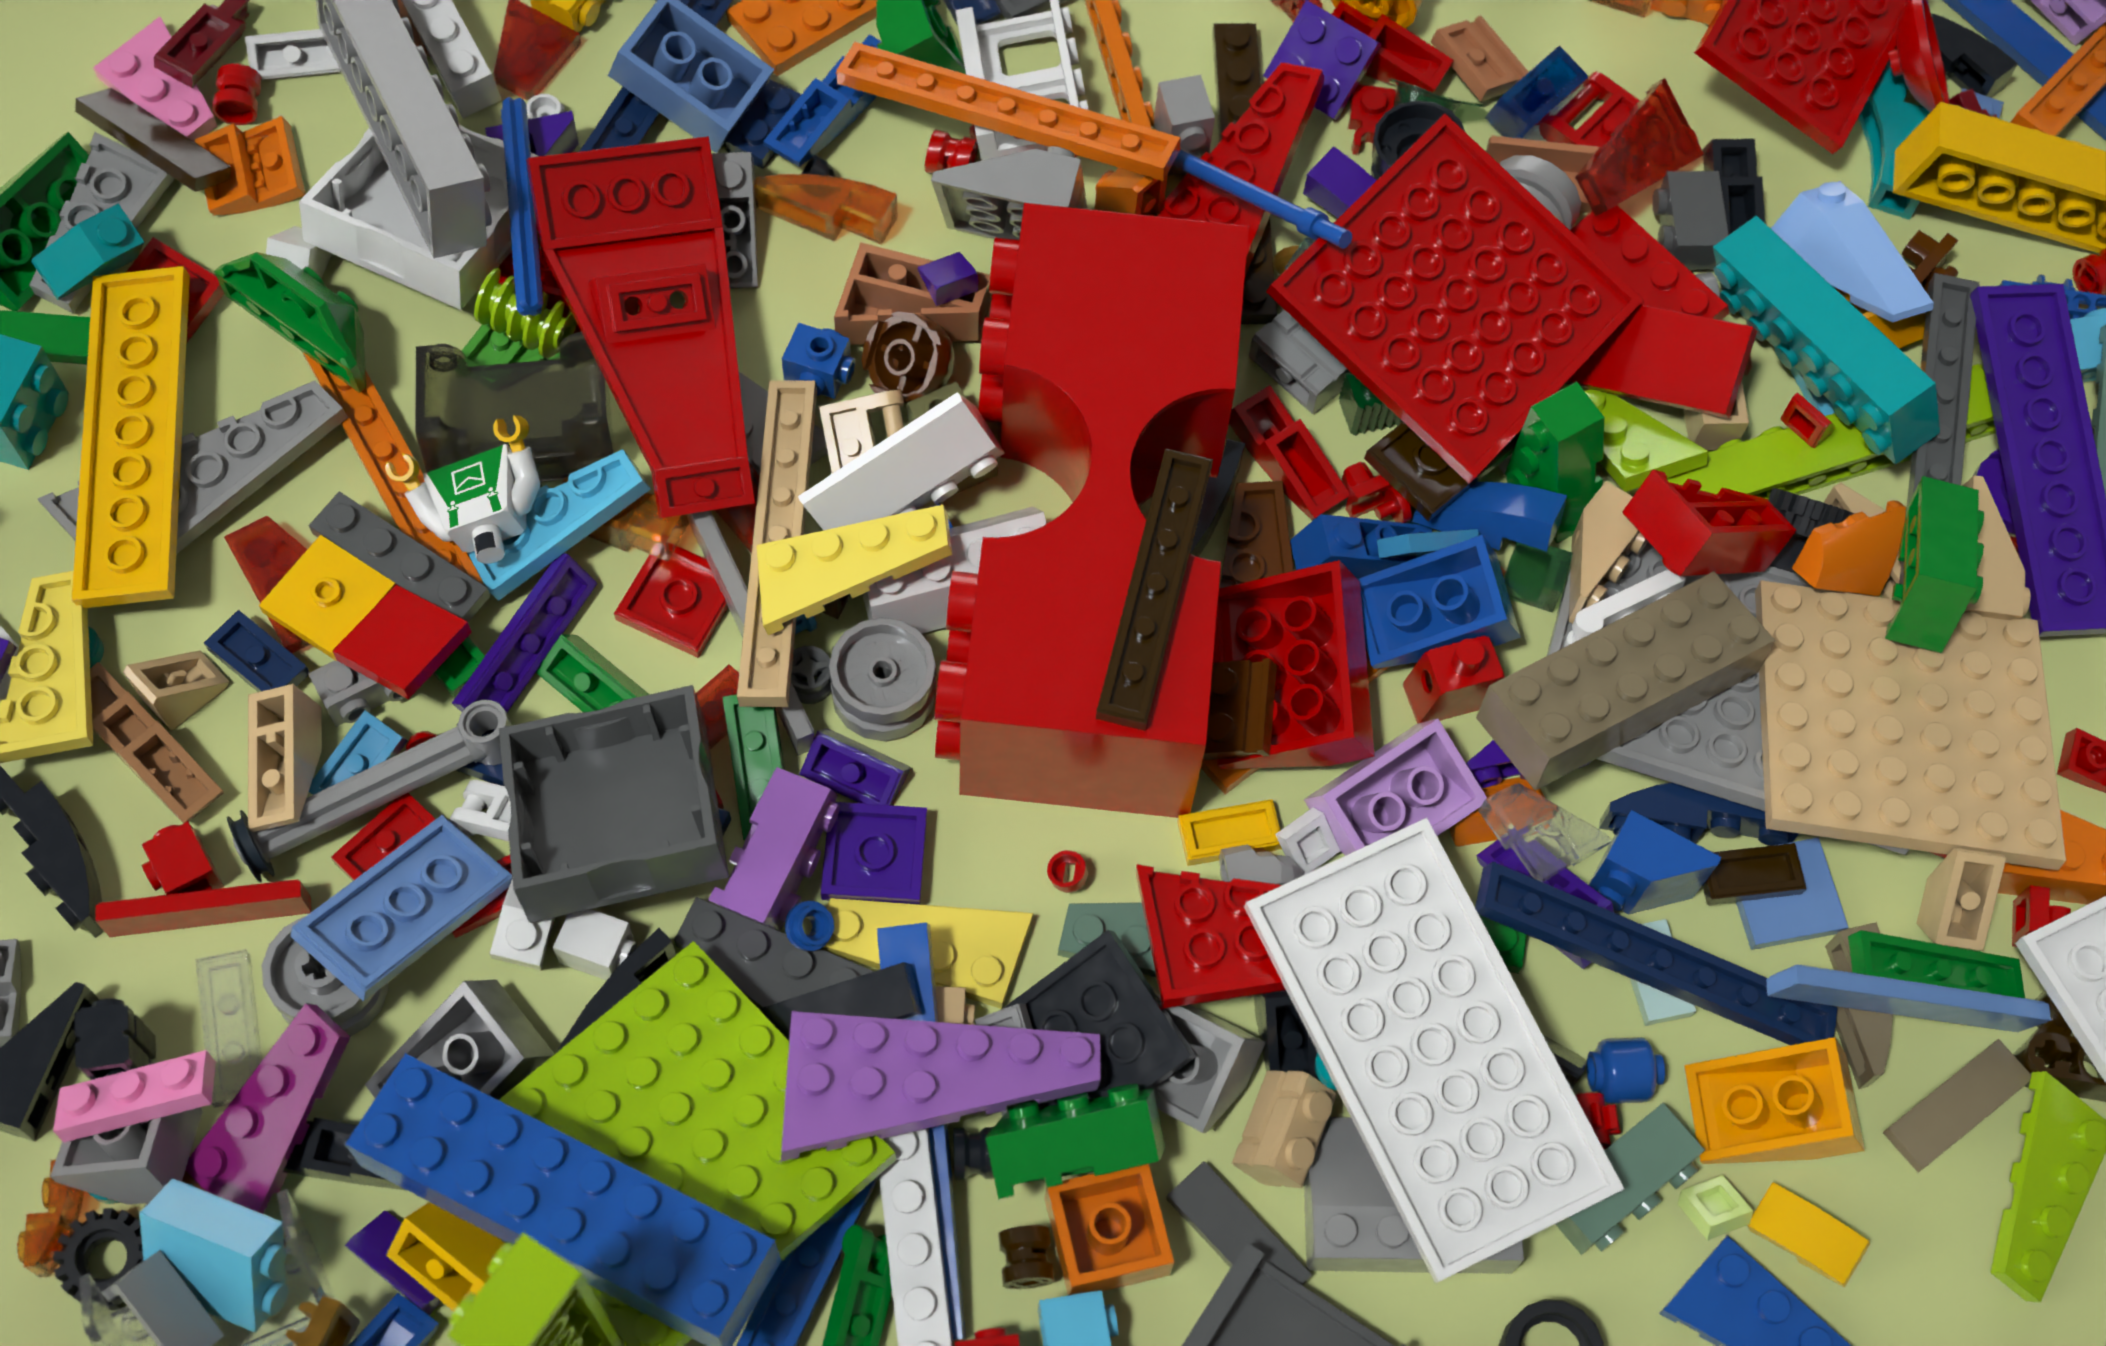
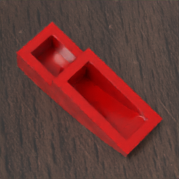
(1402, 53)
(1287, 453)

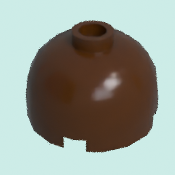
(908, 355)

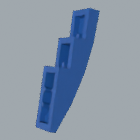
(818, 116)

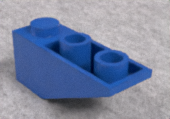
(1350, 541)

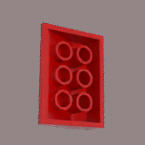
(1316, 637)

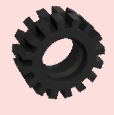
(1804, 512)
(85, 1238)

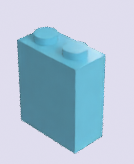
(220, 1251)

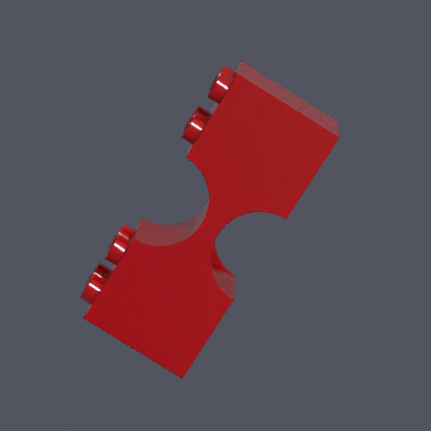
(1094, 361)

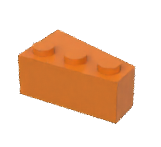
(2079, 878)

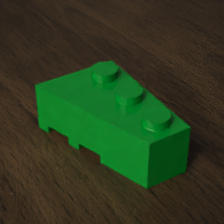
(1561, 451)
(1939, 564)
(1075, 1137)

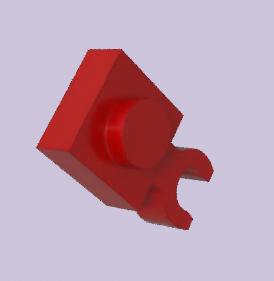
(1366, 109)

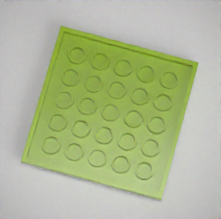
(694, 1095)

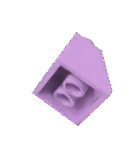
(1404, 783)

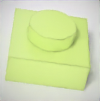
(1715, 1207)

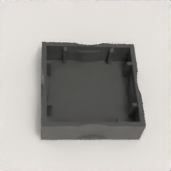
(611, 804)

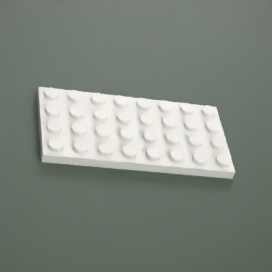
(1432, 1049)

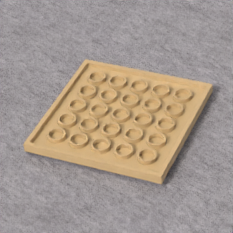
(1904, 738)

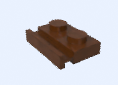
(1240, 709)

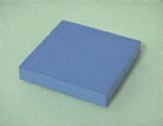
(1801, 916)

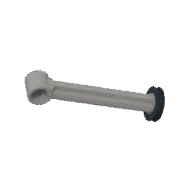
(377, 785)

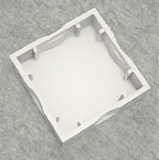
(365, 220)

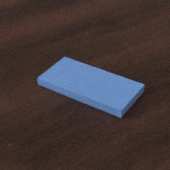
(401, 907)

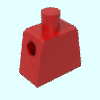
(1457, 677)

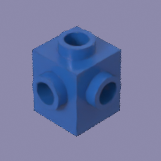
(818, 357)

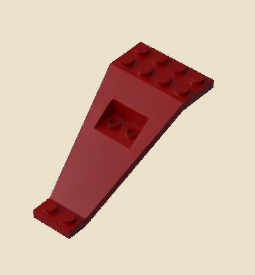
(640, 229)

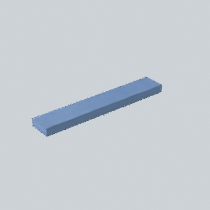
(1907, 998)

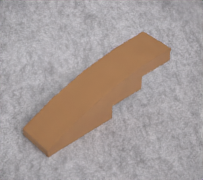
(149, 749)

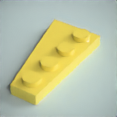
(825, 565)
(50, 676)
(968, 945)

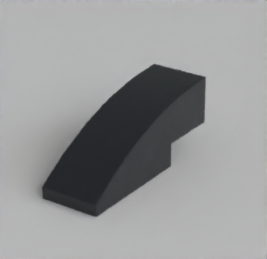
(1972, 59)
(1738, 177)

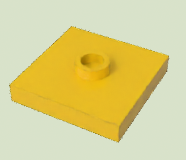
(325, 595)

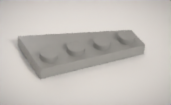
(108, 178)

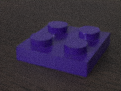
(1329, 45)
(875, 853)

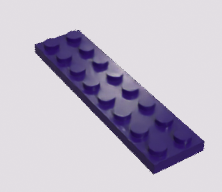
(2046, 453)

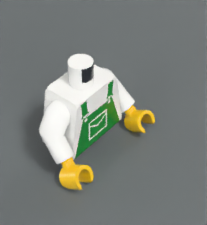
(478, 497)

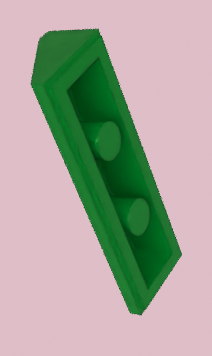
(586, 675)

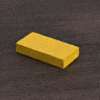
(1215, 829)

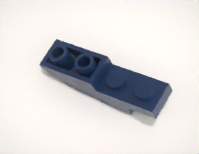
(1691, 812)

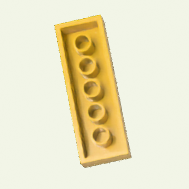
(2006, 175)

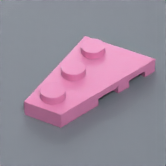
(133, 75)

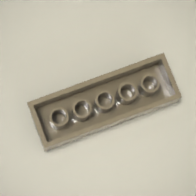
(1624, 680)

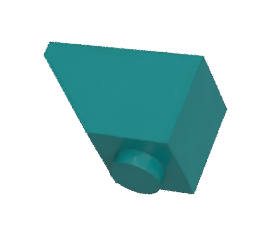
(89, 250)

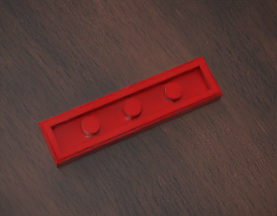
(203, 908)

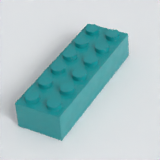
(1827, 341)

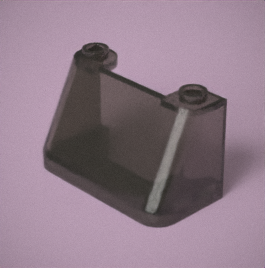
(559, 398)

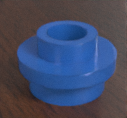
(821, 922)

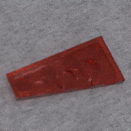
(1640, 151)

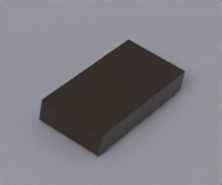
(1755, 874)

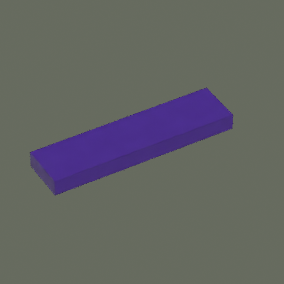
(529, 635)

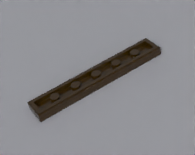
(1154, 590)

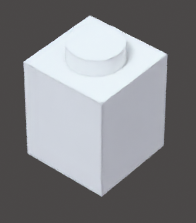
(594, 943)

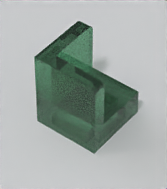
(1537, 575)

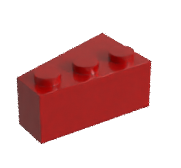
(1707, 530)

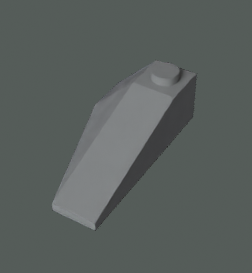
(1217, 1075)

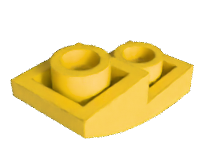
(1808, 1234)

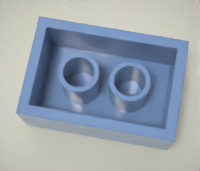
(690, 71)

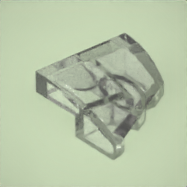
(1540, 831)

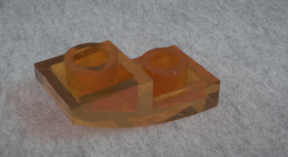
(43, 1230)

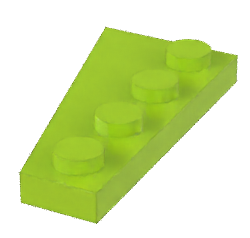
(2049, 1184)

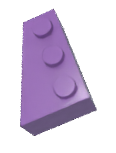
(778, 849)

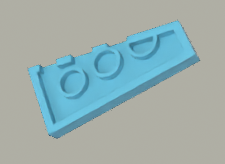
(563, 519)

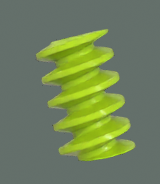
(498, 307)

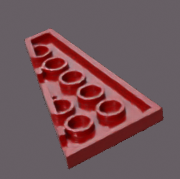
(1254, 149)
(1204, 937)

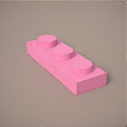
(135, 1096)

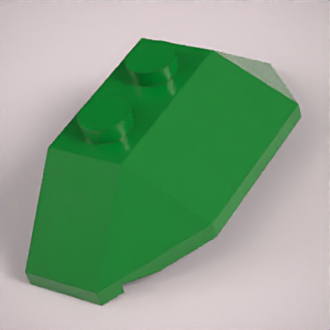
(300, 311)

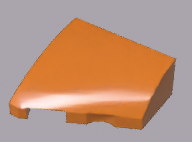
(1853, 553)

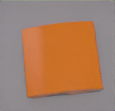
(262, 167)

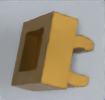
(329, 1324)

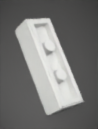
(290, 54)

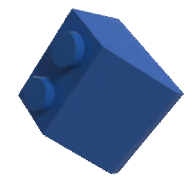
(1650, 867)

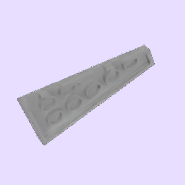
(233, 459)

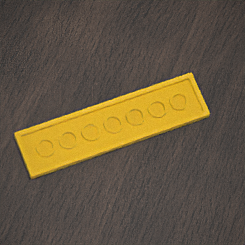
(132, 439)

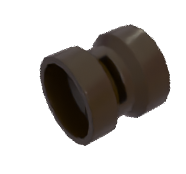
(1026, 1257)

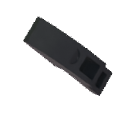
(54, 851)

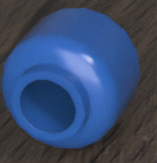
(1625, 1070)

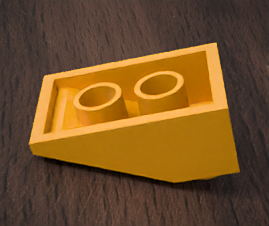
(1775, 1105)

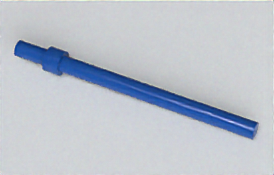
(1307, 221)

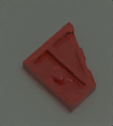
(531, 50)

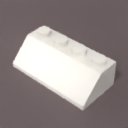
(908, 467)
(923, 595)

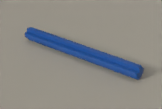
(521, 208)

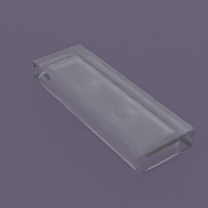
(229, 1021)

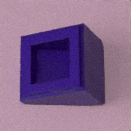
(949, 278)

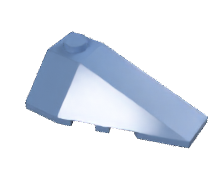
(1852, 251)

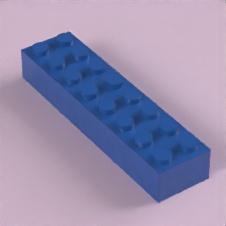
(585, 1207)

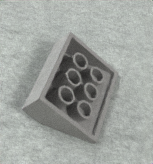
(991, 193)
(1354, 1218)

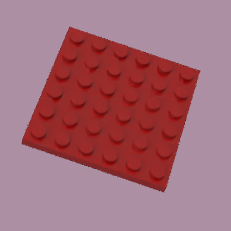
(1455, 297)

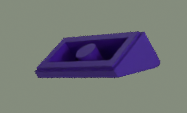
(853, 769)
(371, 1248)

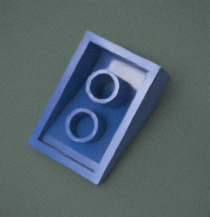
(1436, 603)

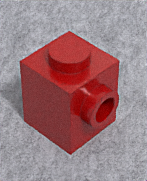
(179, 861)

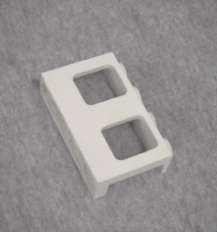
(982, 60)

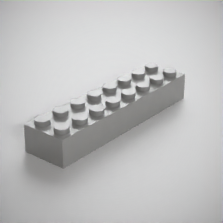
(410, 121)

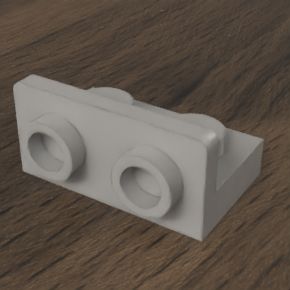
(348, 692)

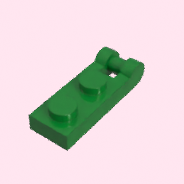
(860, 1295)

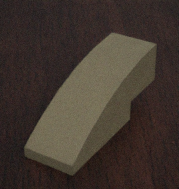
(1861, 1032)
(1958, 1105)

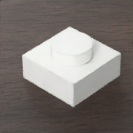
(1308, 841)

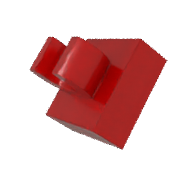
(2034, 911)

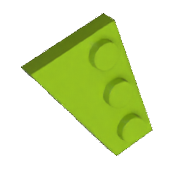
(1640, 443)

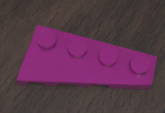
(258, 1130)

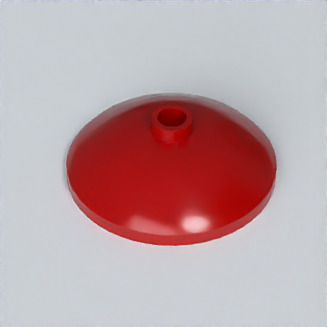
(1919, 55)

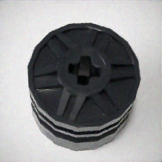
(1401, 129)

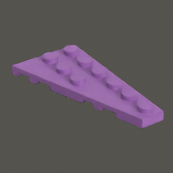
(904, 1076)

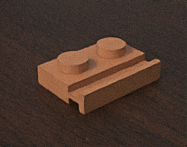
(1479, 57)

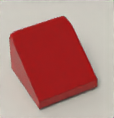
(1807, 421)

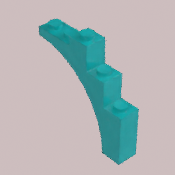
(1886, 124)

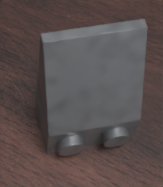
(475, 1039)

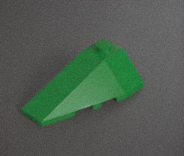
(918, 32)
(31, 214)

